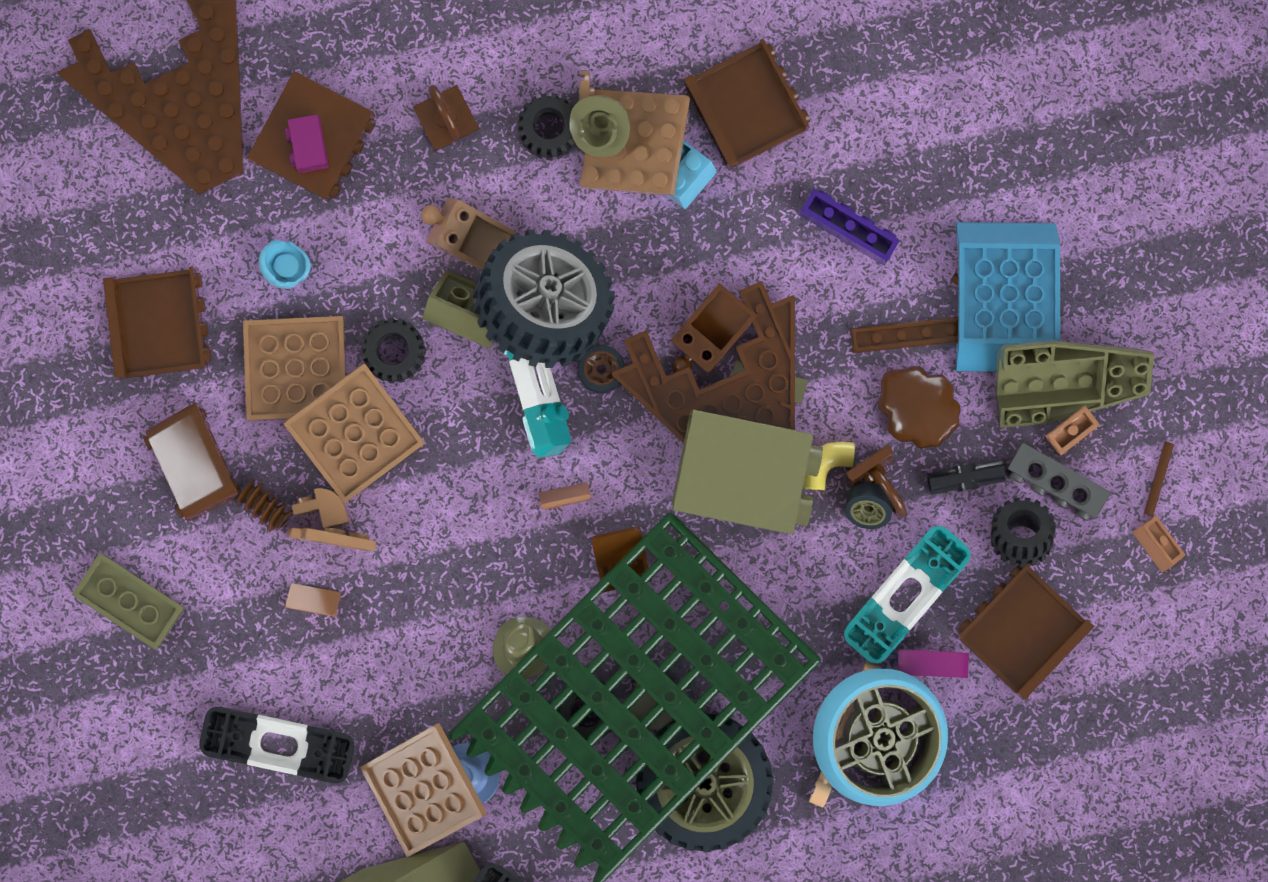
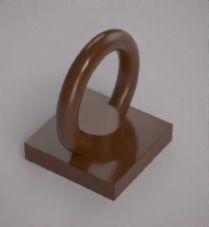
(445, 116)
(873, 471)

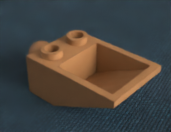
(472, 234)

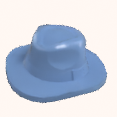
(474, 767)

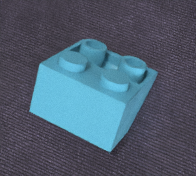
(693, 175)

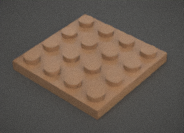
(653, 149)
(290, 363)
(354, 433)
(423, 790)

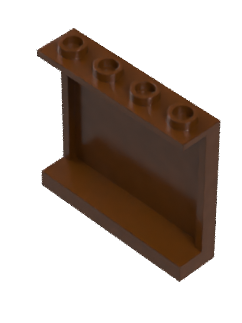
(747, 104)
(343, 130)
(156, 323)
(1023, 631)

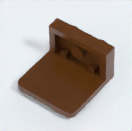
(613, 546)

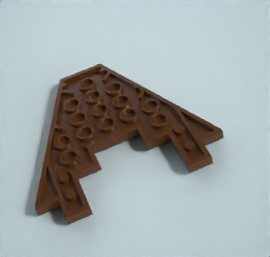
(185, 116)
(757, 394)

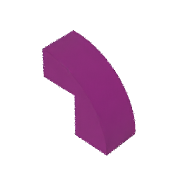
(933, 663)

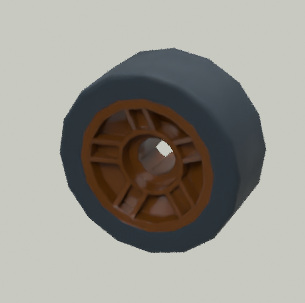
(588, 372)

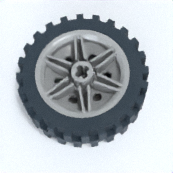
(554, 281)

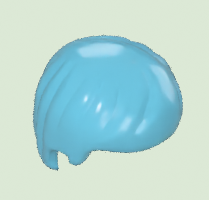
(284, 264)

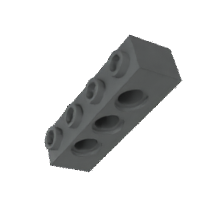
(1094, 495)

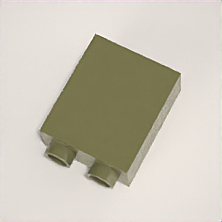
(745, 472)

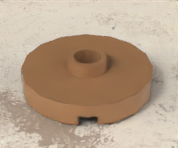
(584, 86)

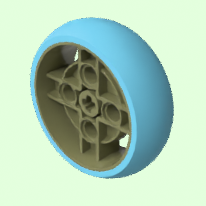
(921, 719)

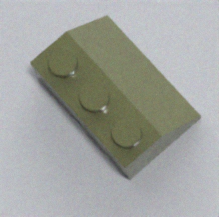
(452, 308)

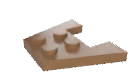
(333, 537)

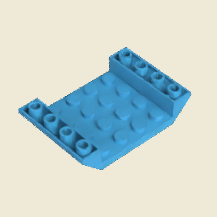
(1005, 289)

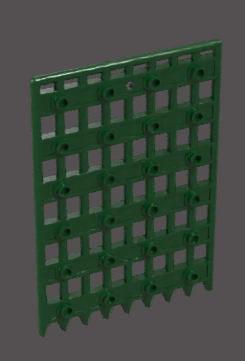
(688, 715)

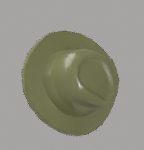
(599, 125)
(515, 641)

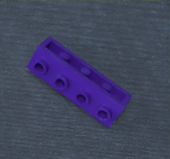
(849, 227)

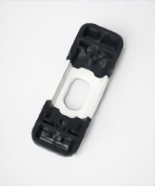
(238, 734)

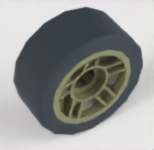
(868, 506)

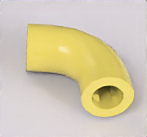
(834, 455)

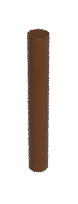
(1158, 478)

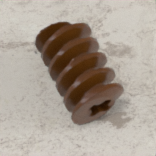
(263, 506)

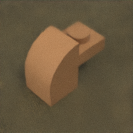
(329, 504)

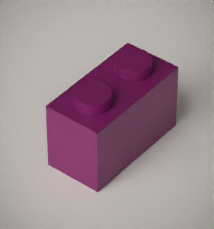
(307, 144)

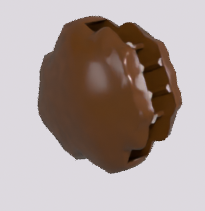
(918, 406)

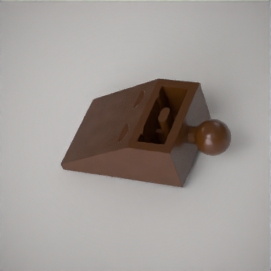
(714, 328)

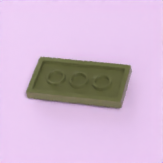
(128, 601)

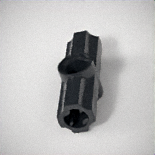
(966, 477)

